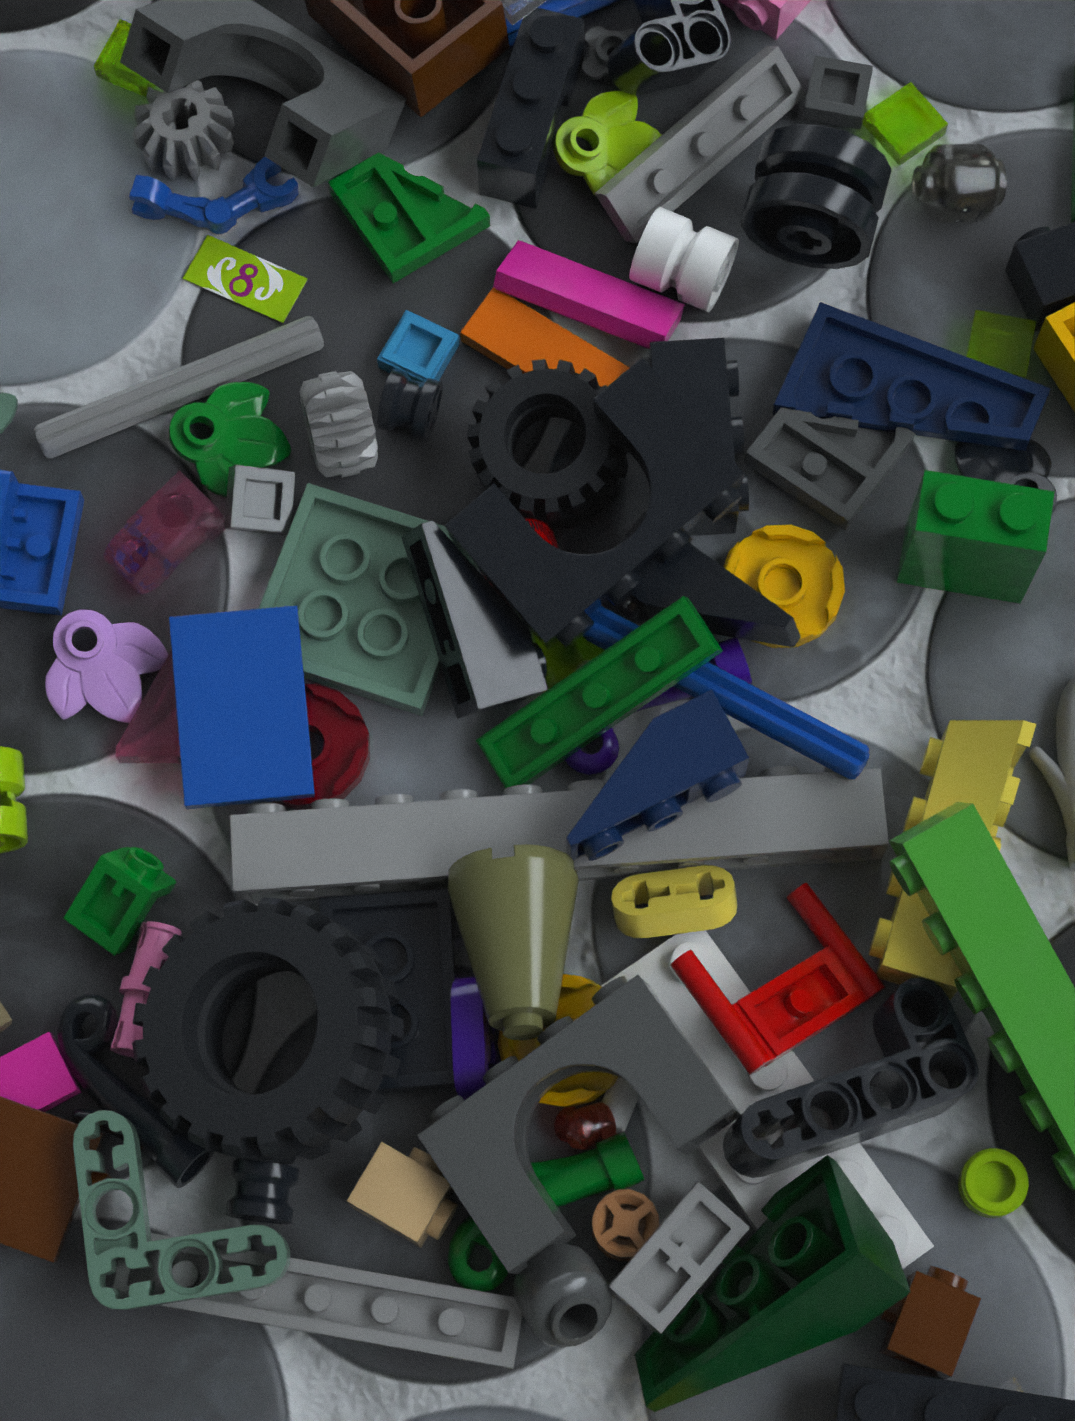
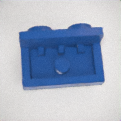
(36, 544)

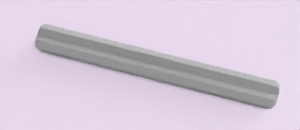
(178, 387)

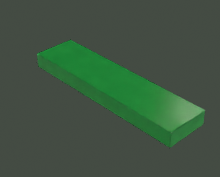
(599, 694)

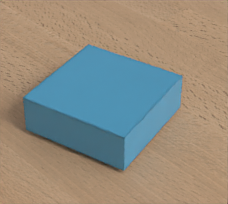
(418, 348)

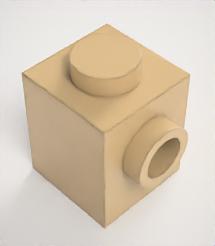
(405, 1194)

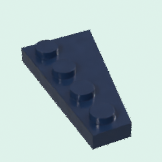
(897, 380)

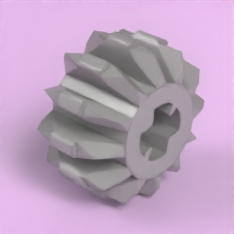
(169, 145)
(339, 424)

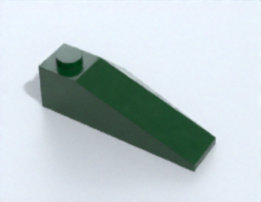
(797, 1283)

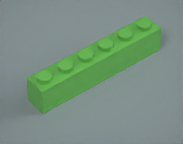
(1002, 960)

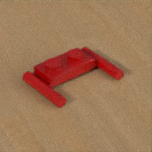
(794, 1003)

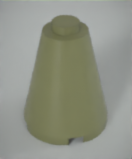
(516, 931)

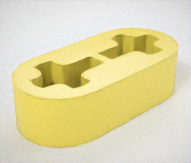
(674, 901)

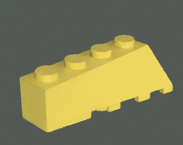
(965, 766)

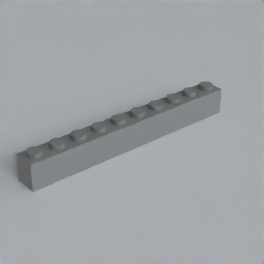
(412, 844)

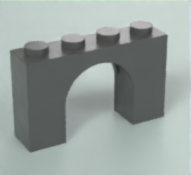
(333, 107)
(484, 1138)

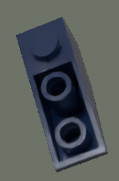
(672, 763)

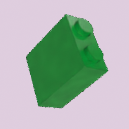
(975, 536)

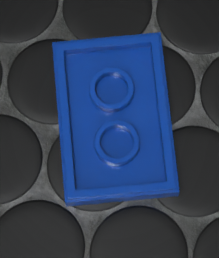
(241, 707)

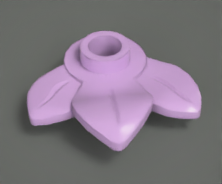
(107, 673)

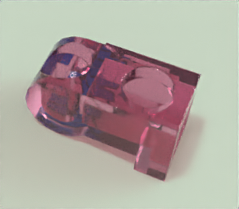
(163, 534)

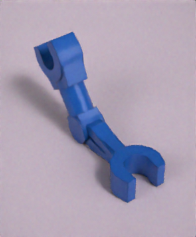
(156, 199)

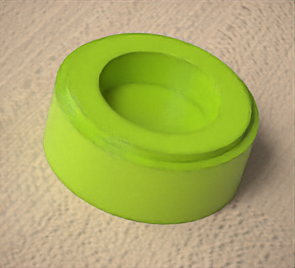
(993, 1183)

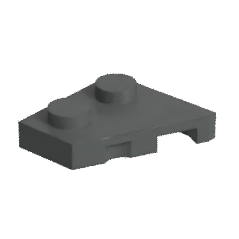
(827, 460)

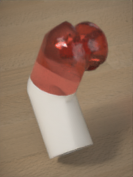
(597, 1121)

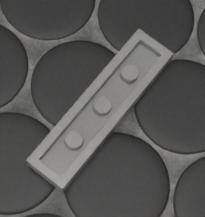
(702, 142)

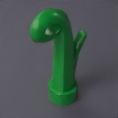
(566, 1181)

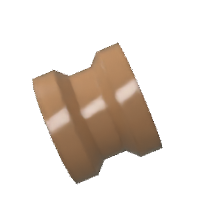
(628, 1209)

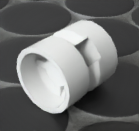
(683, 259)

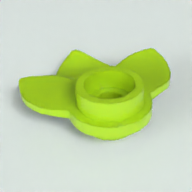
(611, 131)

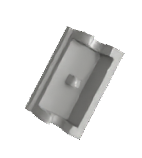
(678, 1258)

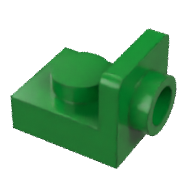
(119, 897)

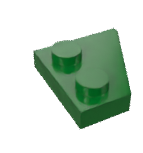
(403, 215)

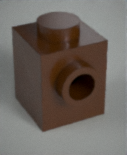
(930, 1322)

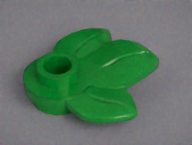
(236, 437)

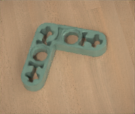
(134, 1239)

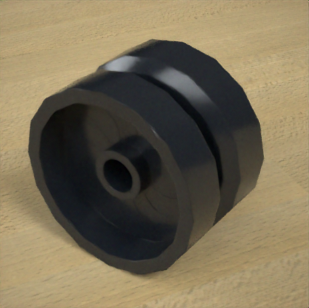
(816, 196)

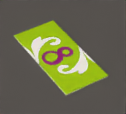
(245, 278)

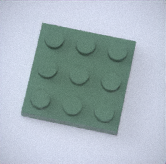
(356, 599)

